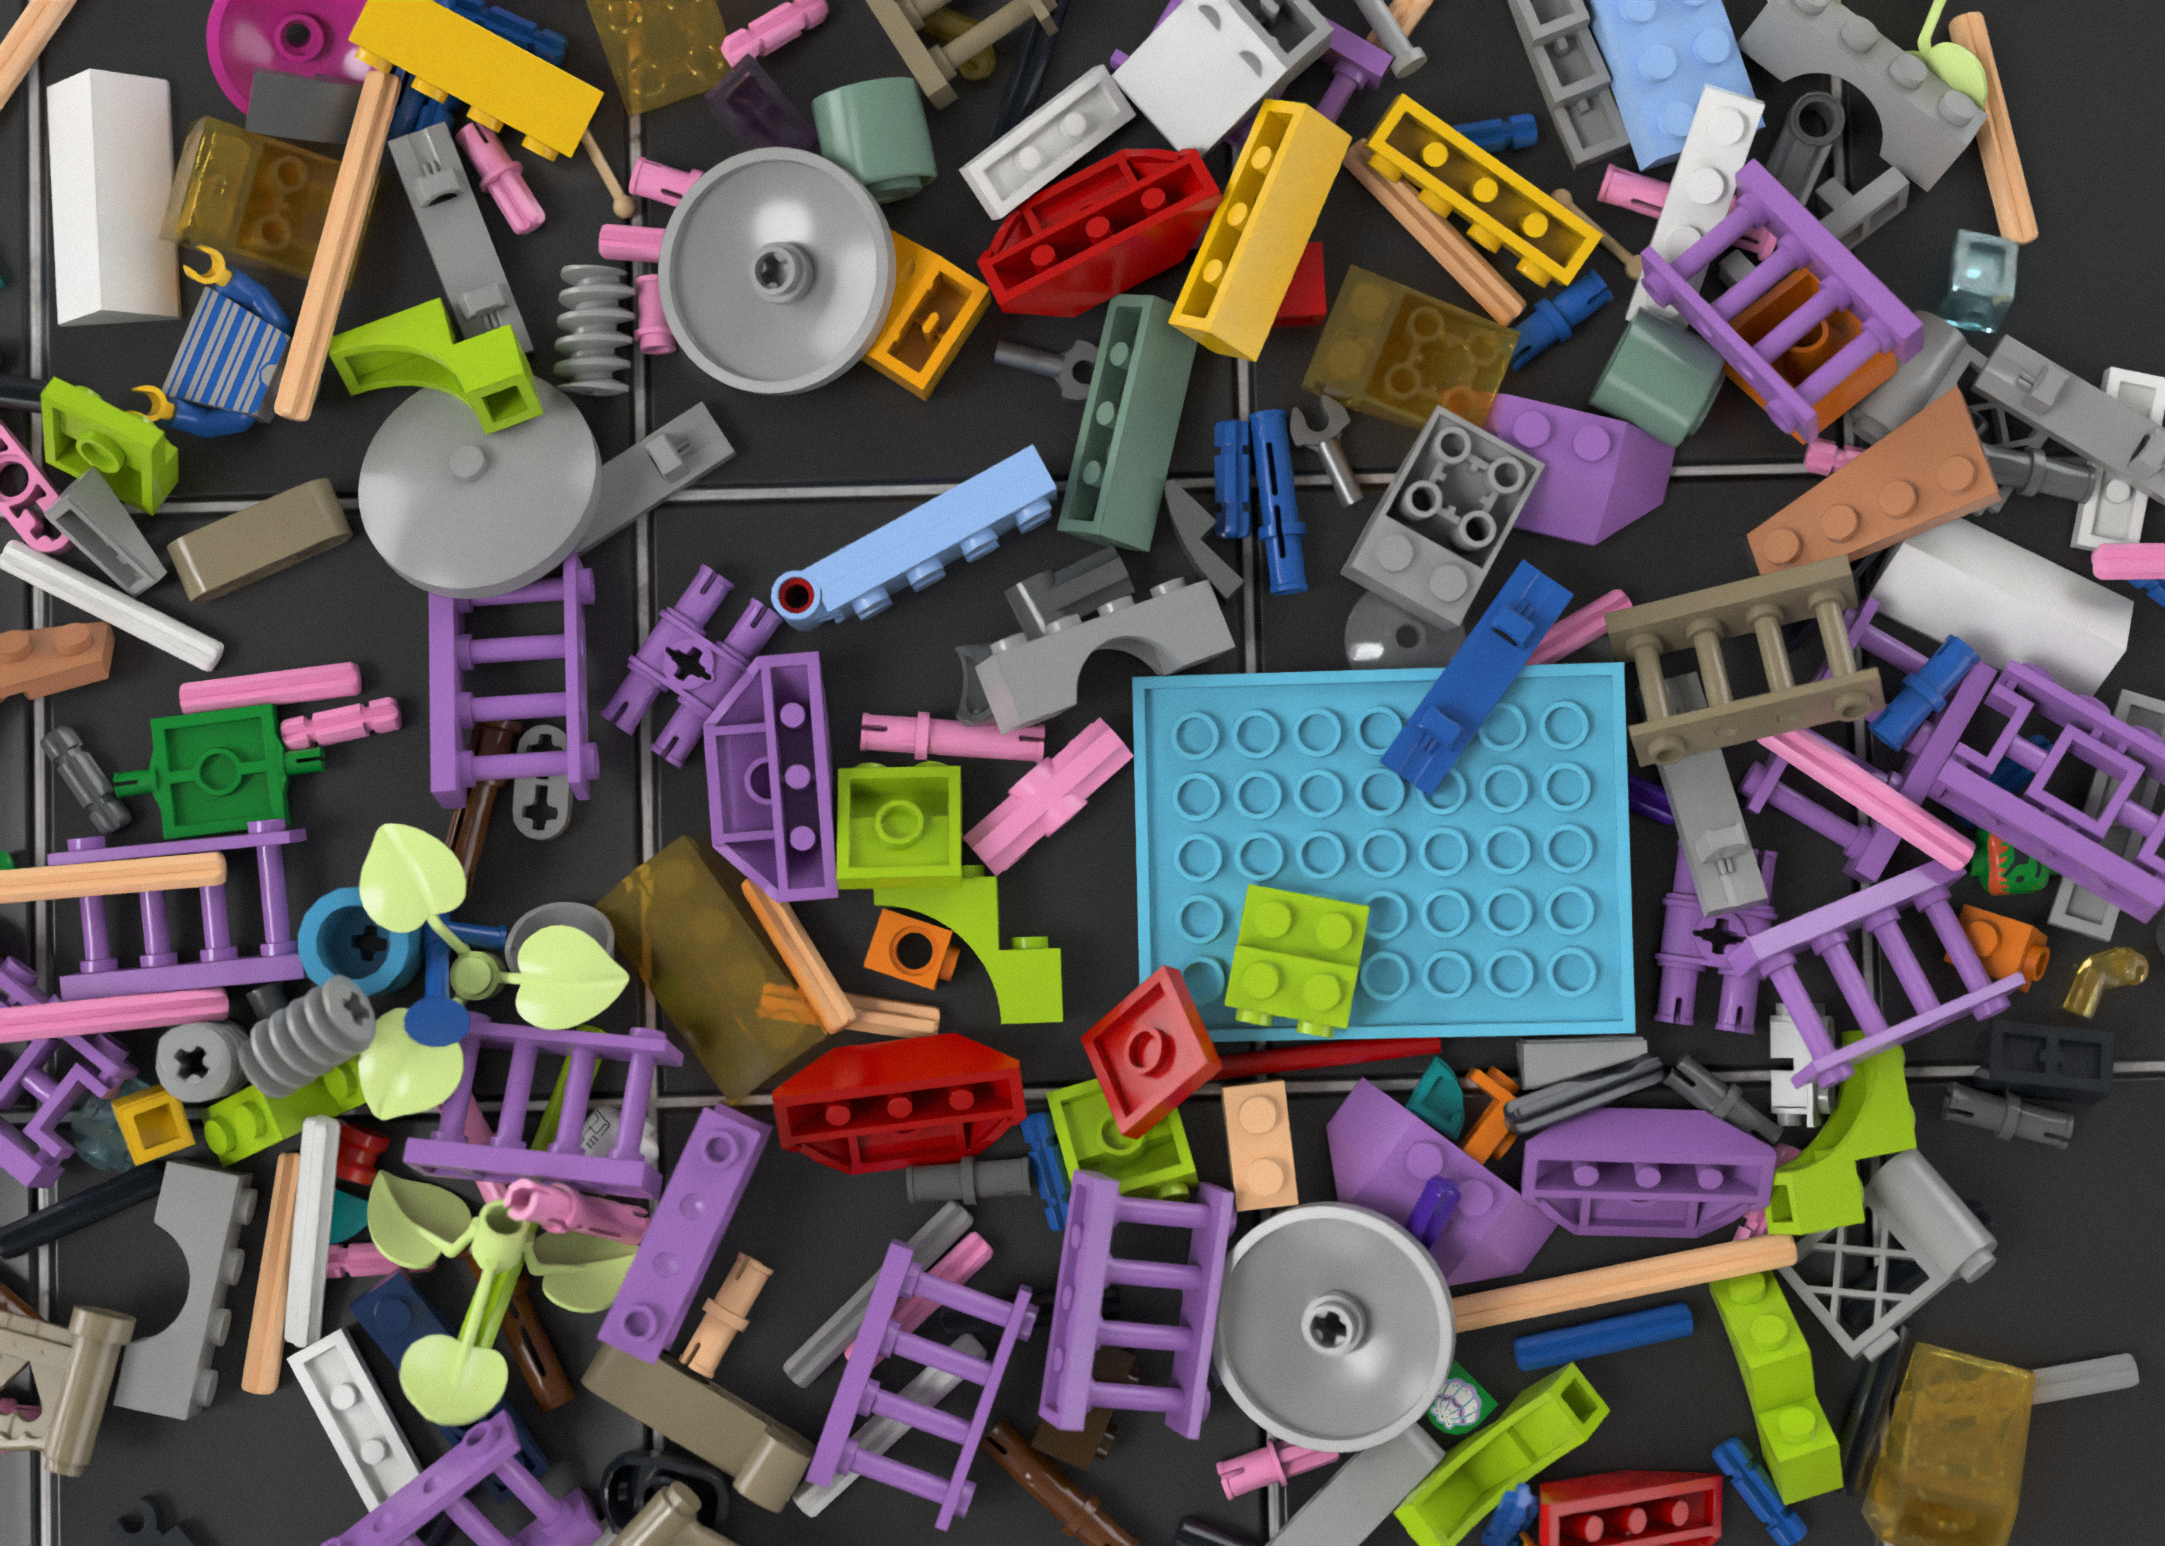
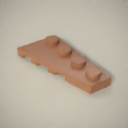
(1891, 492)
(54, 658)

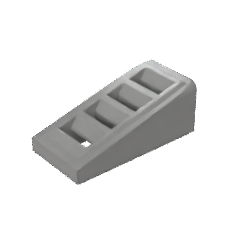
(105, 533)
(1561, 1058)

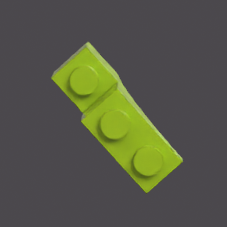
(426, 351)
(1025, 977)
(1869, 1120)
(256, 1121)
(1780, 1386)
(1524, 1440)

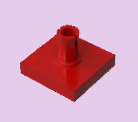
(1151, 1052)

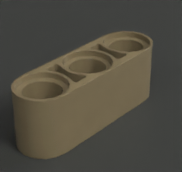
(260, 540)

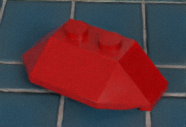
(1100, 232)
(900, 1103)
(1632, 1509)

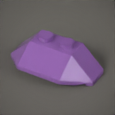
(1594, 472)
(775, 778)
(1389, 1154)
(1646, 1173)

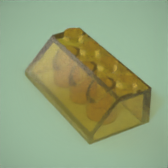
(711, 969)

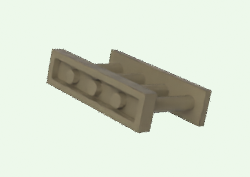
(937, 65)
(1733, 610)

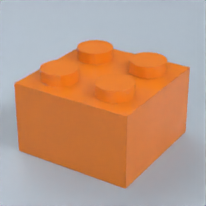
(1811, 350)

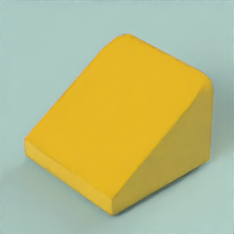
(152, 1123)

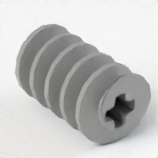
(592, 330)
(308, 1038)
(183, 1063)

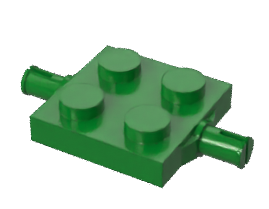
(219, 771)

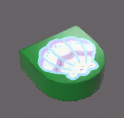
(1460, 1403)

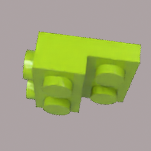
(123, 447)
(899, 826)
(1296, 960)
(1147, 1168)

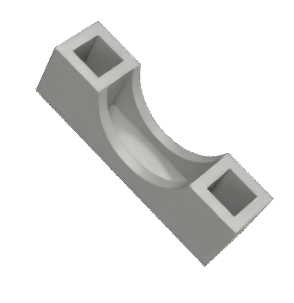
(1920, 114)
(1040, 677)
(205, 1215)

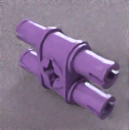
(683, 633)
(1687, 954)

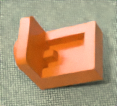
(2005, 945)
(1489, 1133)

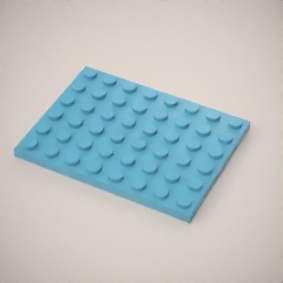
(1486, 901)

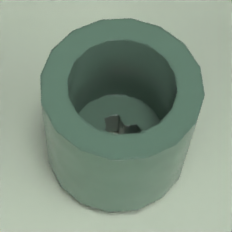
(878, 135)
(1660, 378)

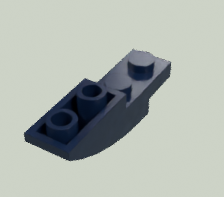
(398, 1316)

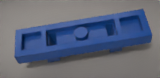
(1476, 678)

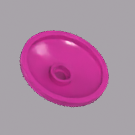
(255, 31)

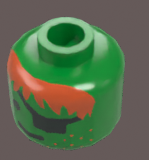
(2004, 868)

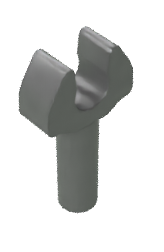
(1051, 365)
(1328, 448)

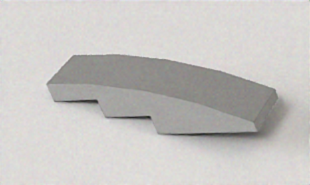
(1571, 78)

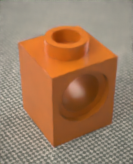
(884, 948)

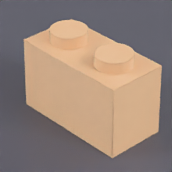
(1259, 1144)

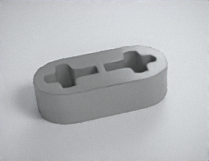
(528, 789)

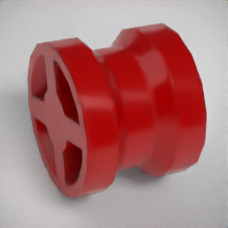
(359, 1151)

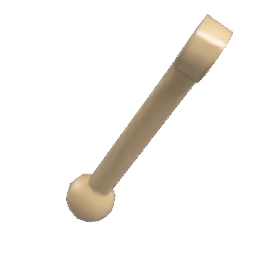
(624, 205)
(1632, 263)

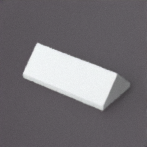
(111, 198)
(2004, 604)

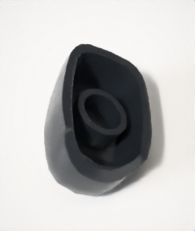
(640, 1473)

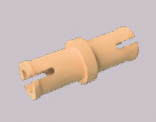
(725, 1315)

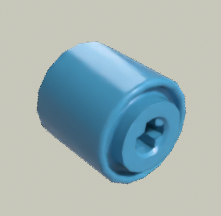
(330, 946)

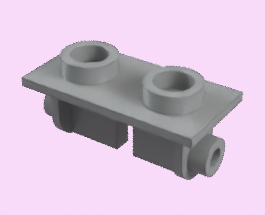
(1785, 1099)

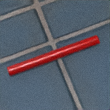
(1323, 1055)

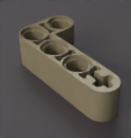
(705, 1420)

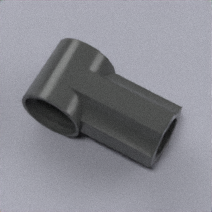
(1799, 157)
(1069, 591)

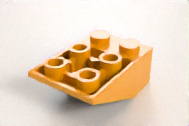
(928, 318)

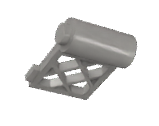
(1924, 381)
(1931, 1227)

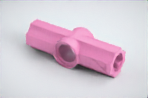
(1048, 797)

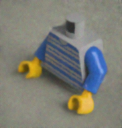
(228, 358)

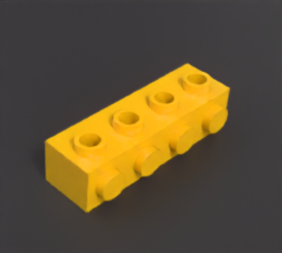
(478, 68)
(1480, 190)
(1263, 235)

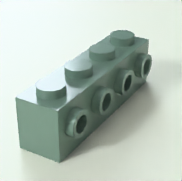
(1133, 416)

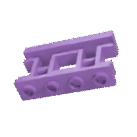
(2044, 824)
(18, 1154)

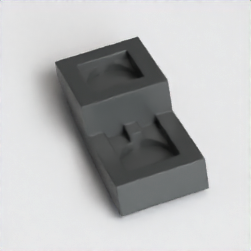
(302, 105)
(1191, 527)

